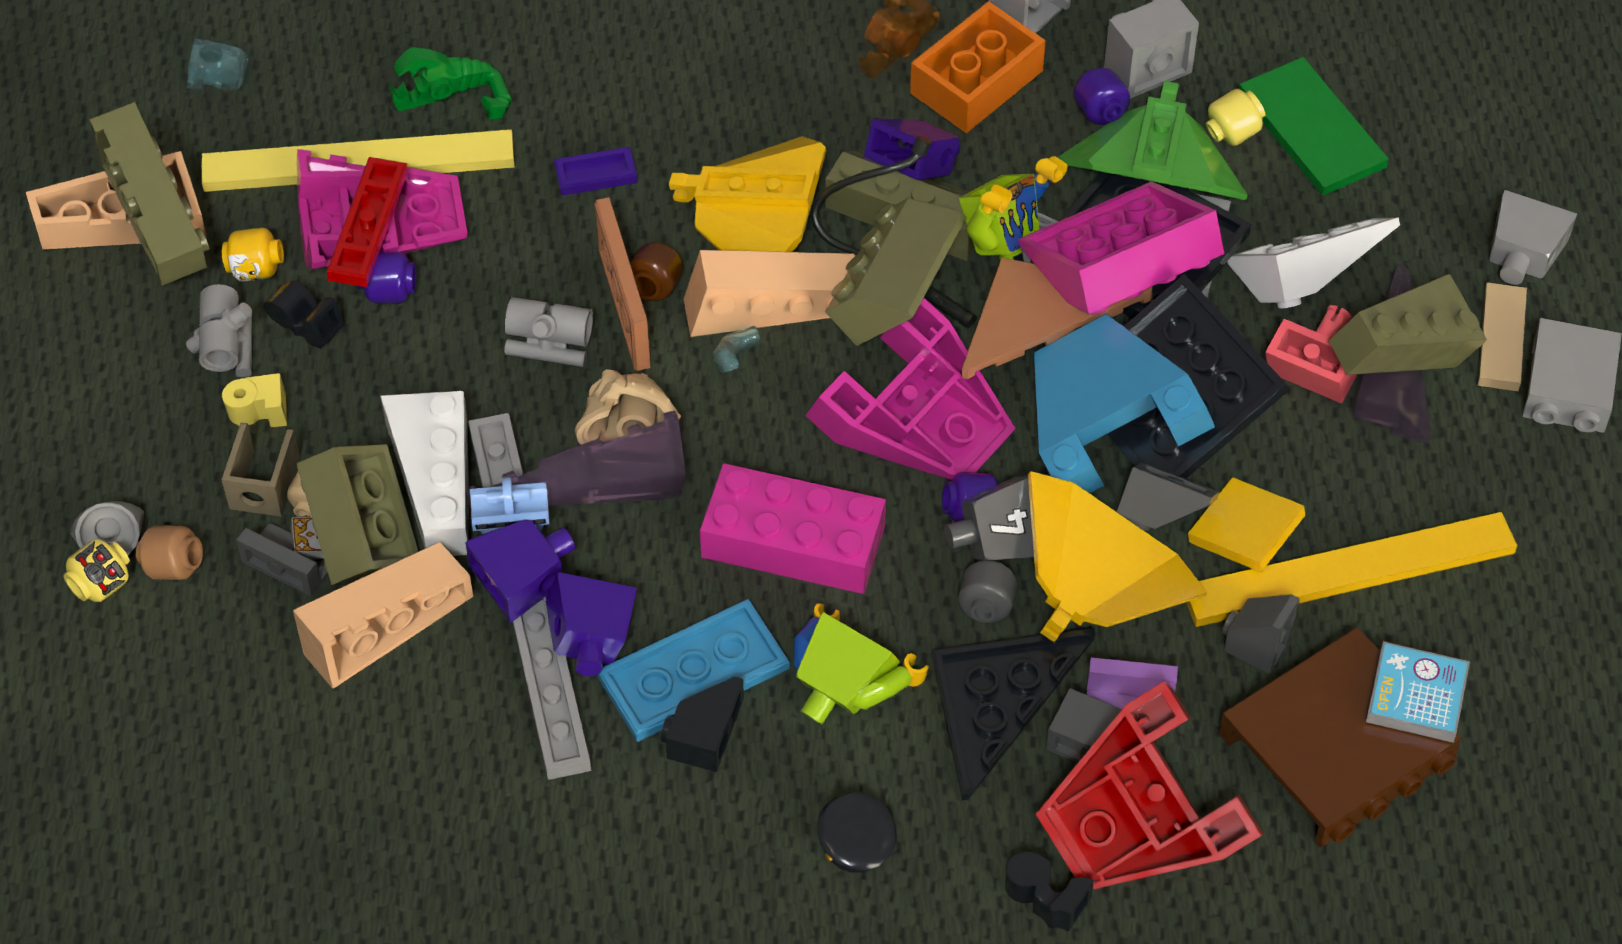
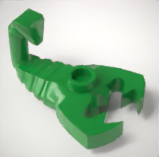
(445, 75)

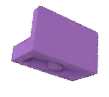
(1123, 681)

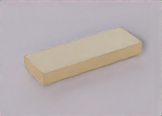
(1504, 329)

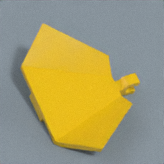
(757, 198)
(1098, 561)

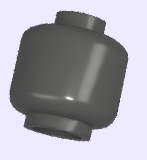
(987, 591)

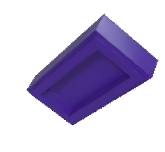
(595, 171)

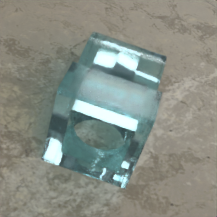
(216, 65)

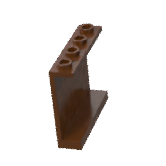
(1322, 750)

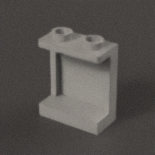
(1572, 375)

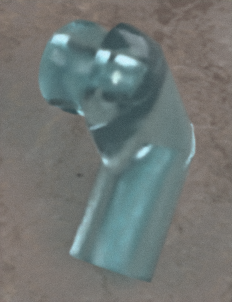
(733, 343)

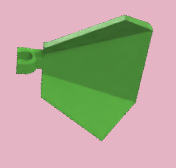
(1158, 146)

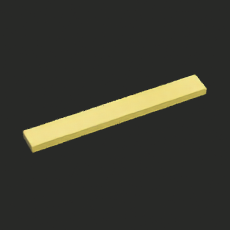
(428, 153)

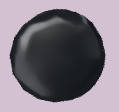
(856, 832)

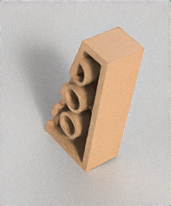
(90, 214)
(760, 289)
(379, 612)

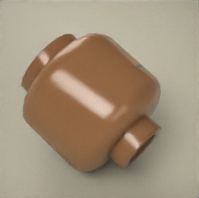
(169, 552)

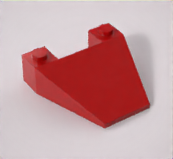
(1126, 811)

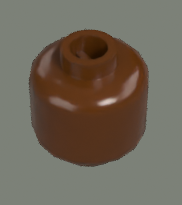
(656, 271)

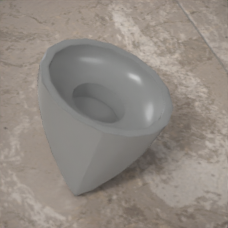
(111, 523)

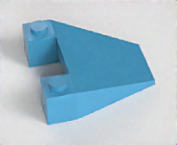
(1099, 383)

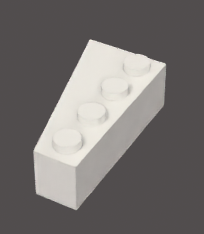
(432, 453)

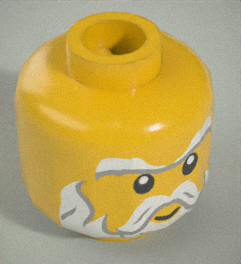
(252, 254)

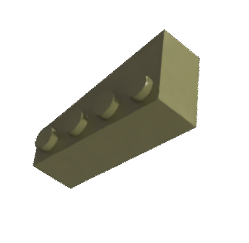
(149, 194)
(1410, 332)

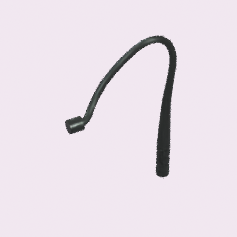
(932, 295)

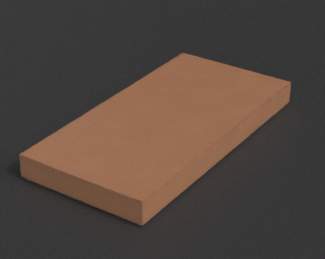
(622, 284)

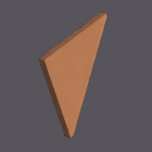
(1025, 312)

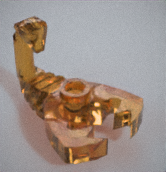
(897, 33)

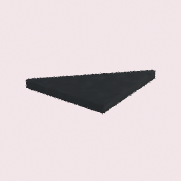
(995, 692)

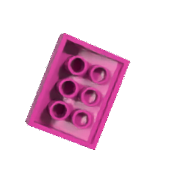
(1124, 246)

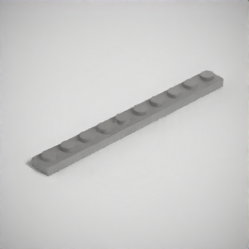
(544, 670)

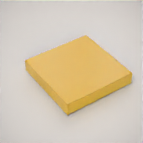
(1246, 524)

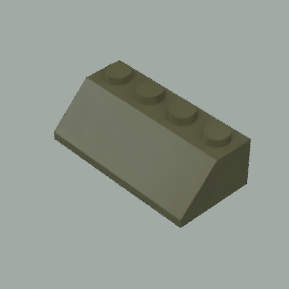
(868, 196)
(893, 268)

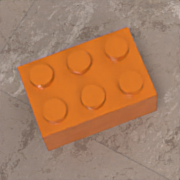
(977, 67)

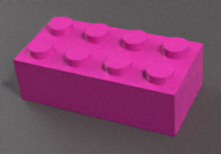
(793, 528)

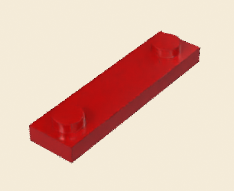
(367, 222)

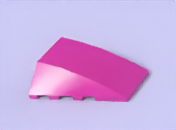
(424, 216)

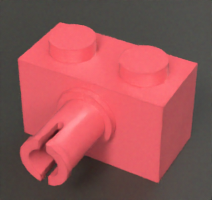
(1308, 357)

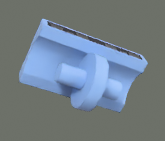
(508, 504)

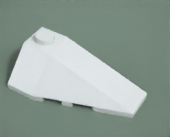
(1304, 267)

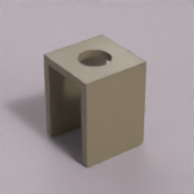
(273, 491)

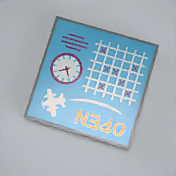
(1418, 692)

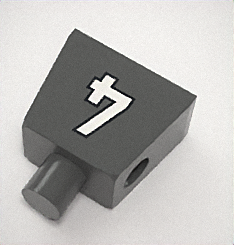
(995, 522)

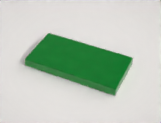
(1315, 127)

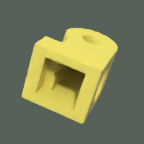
(256, 399)

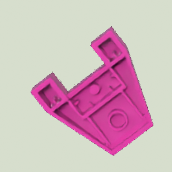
(927, 413)

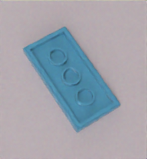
(658, 677)

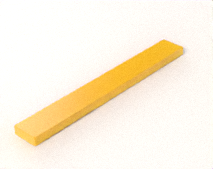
(1358, 566)

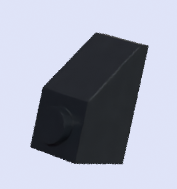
(704, 725)

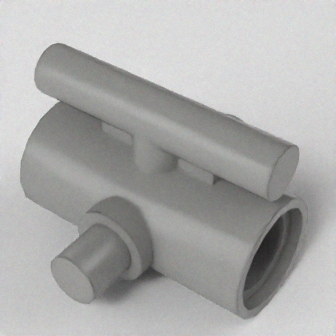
(548, 331)
(224, 332)

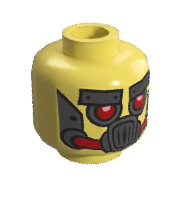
(97, 570)

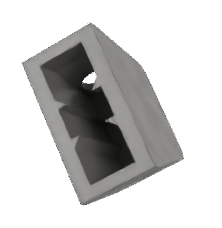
(1528, 236)

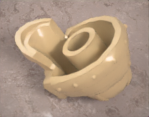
(621, 402)

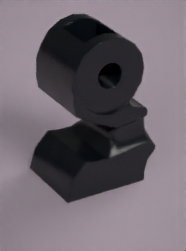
(297, 309)
(1029, 882)

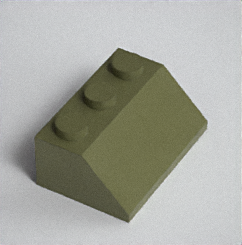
(356, 510)

